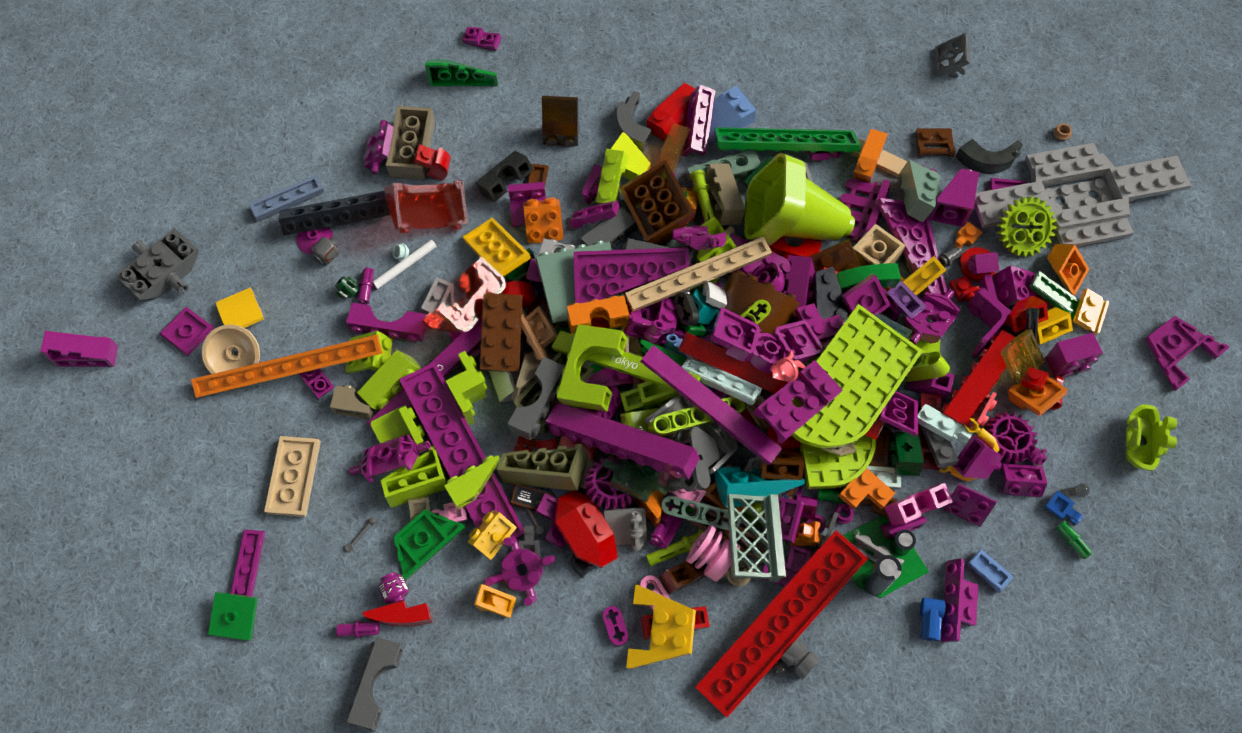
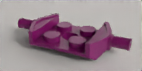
(699, 237)
(938, 309)
(389, 456)

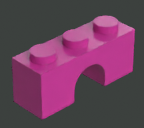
(918, 503)

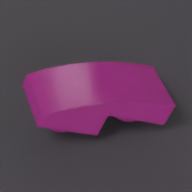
(478, 38)
(317, 382)

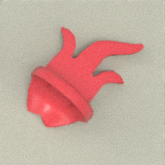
(784, 368)

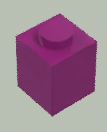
(983, 263)

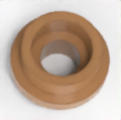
(1066, 129)

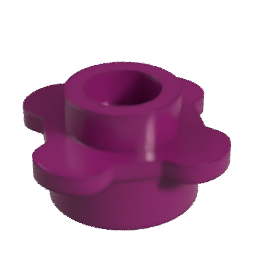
(1038, 457)

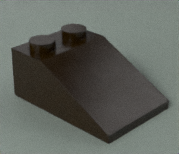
(560, 121)

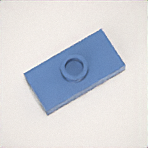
(990, 570)

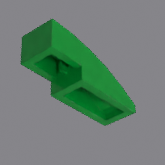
(887, 274)

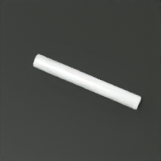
(404, 264)

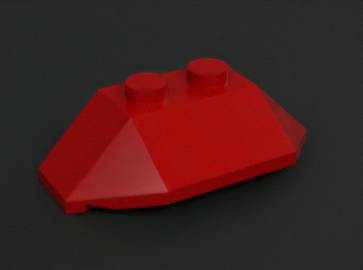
(585, 529)

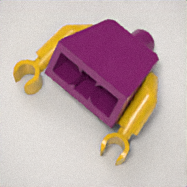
(978, 456)

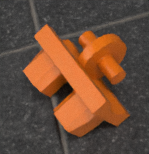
(807, 534)

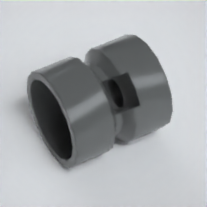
(800, 659)

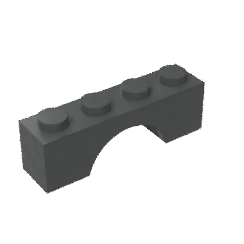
(527, 419)
(383, 656)

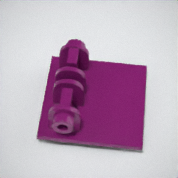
(970, 505)

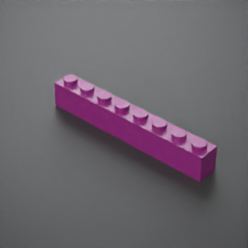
(623, 440)

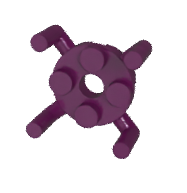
(510, 572)

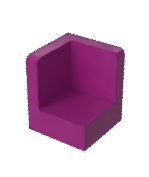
(810, 504)

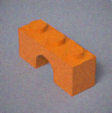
(612, 309)

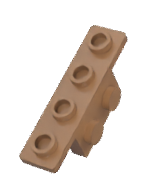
(538, 331)

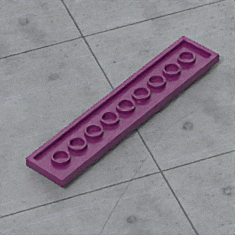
(455, 440)

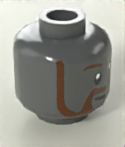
(325, 250)

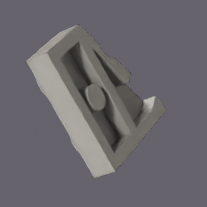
(440, 292)

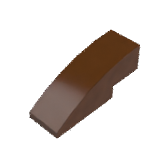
(682, 576)

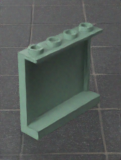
(558, 279)

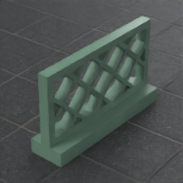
(773, 537)

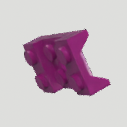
(814, 391)

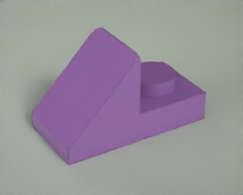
(906, 300)

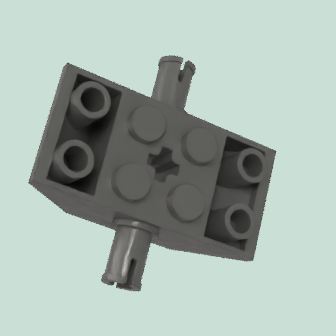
(160, 266)

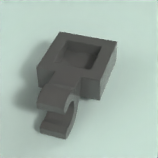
(529, 542)

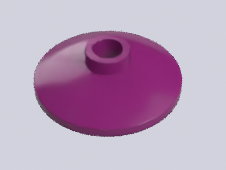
(306, 242)

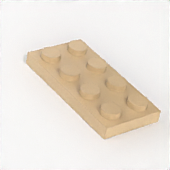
(292, 476)

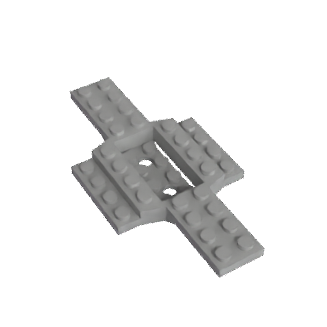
(1081, 217)

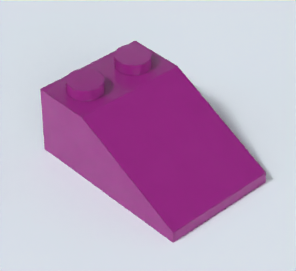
(901, 413)

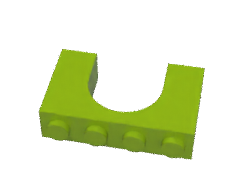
(586, 343)

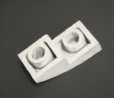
(714, 295)

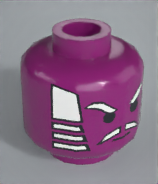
(393, 588)

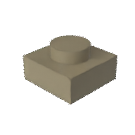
(417, 505)

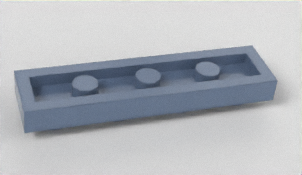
(286, 197)

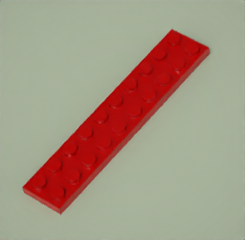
(781, 623)

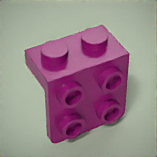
(1013, 285)

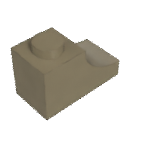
(346, 403)

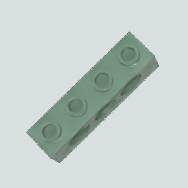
(747, 159)

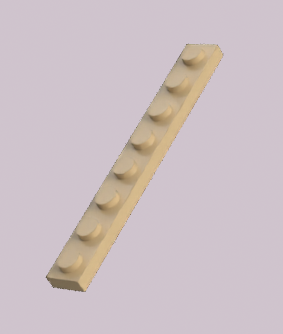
(698, 274)

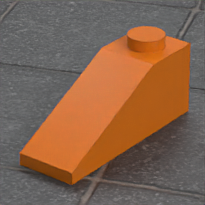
(870, 155)

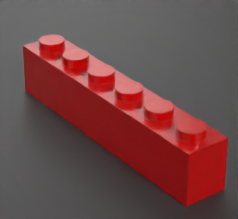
(980, 382)

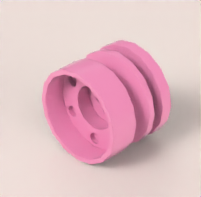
(712, 552)

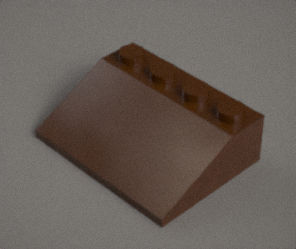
(657, 203)

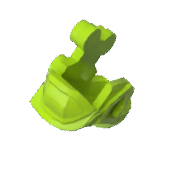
(1146, 422)

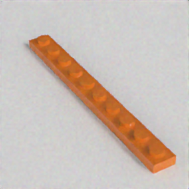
(286, 366)

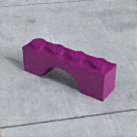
(408, 327)

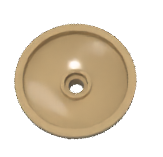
(220, 346)

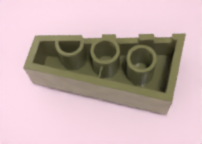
(545, 468)

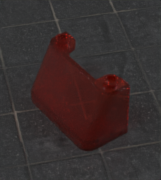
(427, 206)
(463, 315)

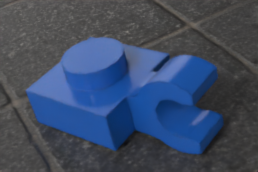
(1062, 506)

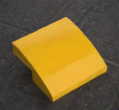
(240, 309)

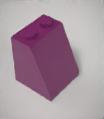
(957, 199)

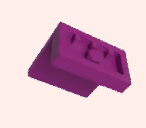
(521, 193)

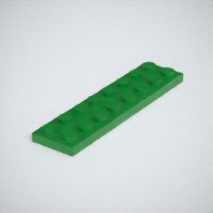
(786, 139)

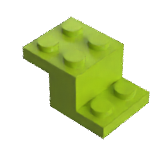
(467, 387)

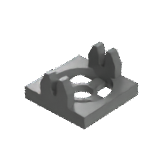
(962, 45)

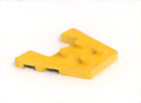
(670, 632)

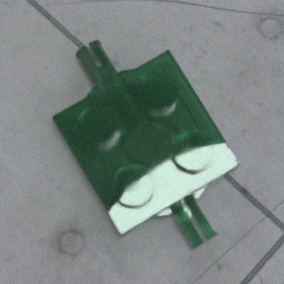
(635, 479)

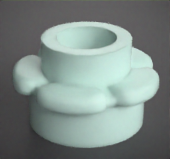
(400, 251)

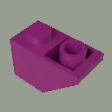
(939, 386)

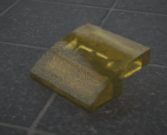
(1022, 354)

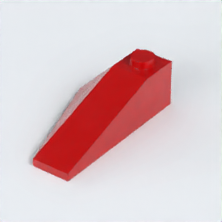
(670, 111)

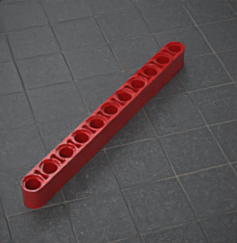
(745, 370)

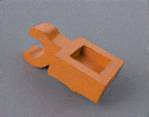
(967, 235)

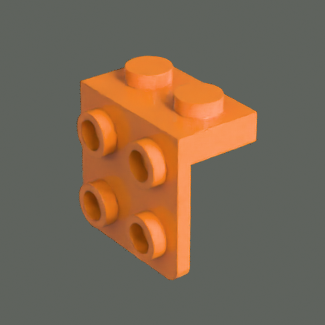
(543, 220)

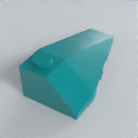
(733, 481)

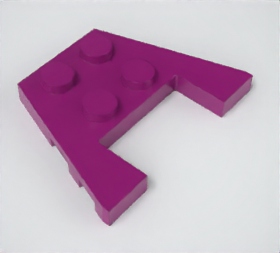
(1174, 342)

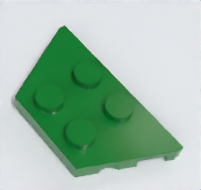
(423, 540)

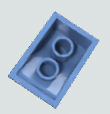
(731, 111)

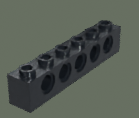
(333, 213)

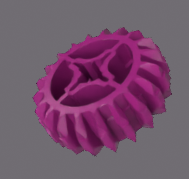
(1009, 432)
(596, 487)

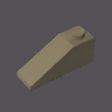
(526, 374)

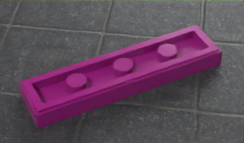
(247, 562)

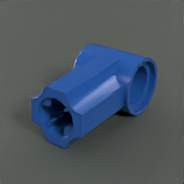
(932, 613)

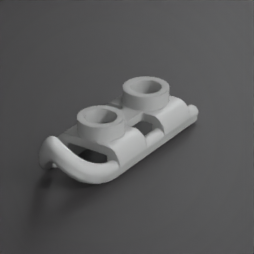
(864, 543)

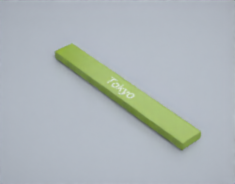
(628, 364)

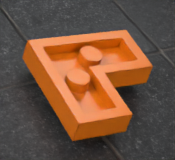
(866, 485)

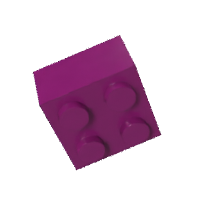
(1074, 355)

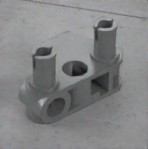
(708, 453)

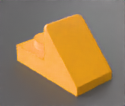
(494, 601)

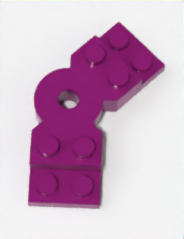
(746, 343)

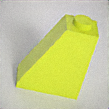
(636, 162)

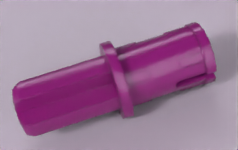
(365, 286)
(358, 629)

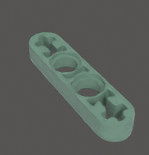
(701, 512)

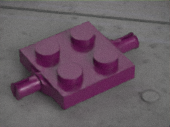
(378, 147)

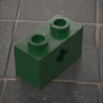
(906, 454)

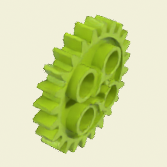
(1028, 209)

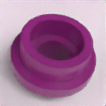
(844, 508)

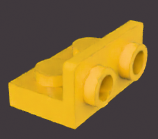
(491, 534)

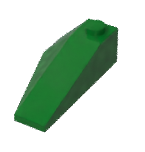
(450, 73)

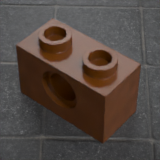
(786, 466)

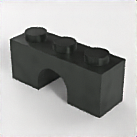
(512, 167)

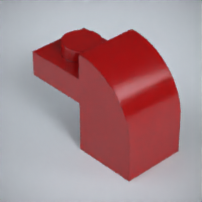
(435, 160)
(521, 288)

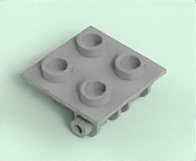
(628, 526)

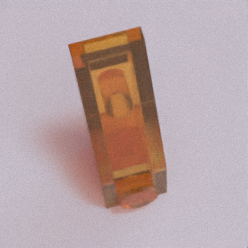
(674, 146)

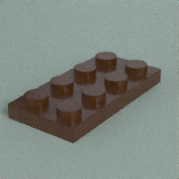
(501, 332)

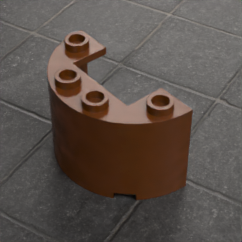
(745, 290)

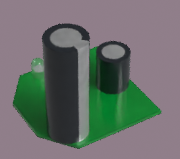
(887, 572)

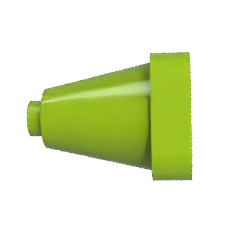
(790, 205)

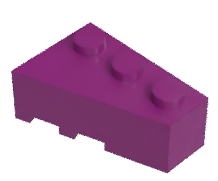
(800, 281)
(78, 350)

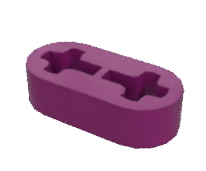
(619, 624)

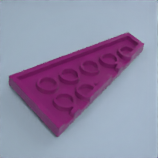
(916, 237)
(616, 271)

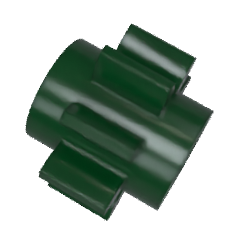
(346, 287)

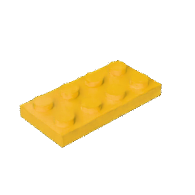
(496, 246)

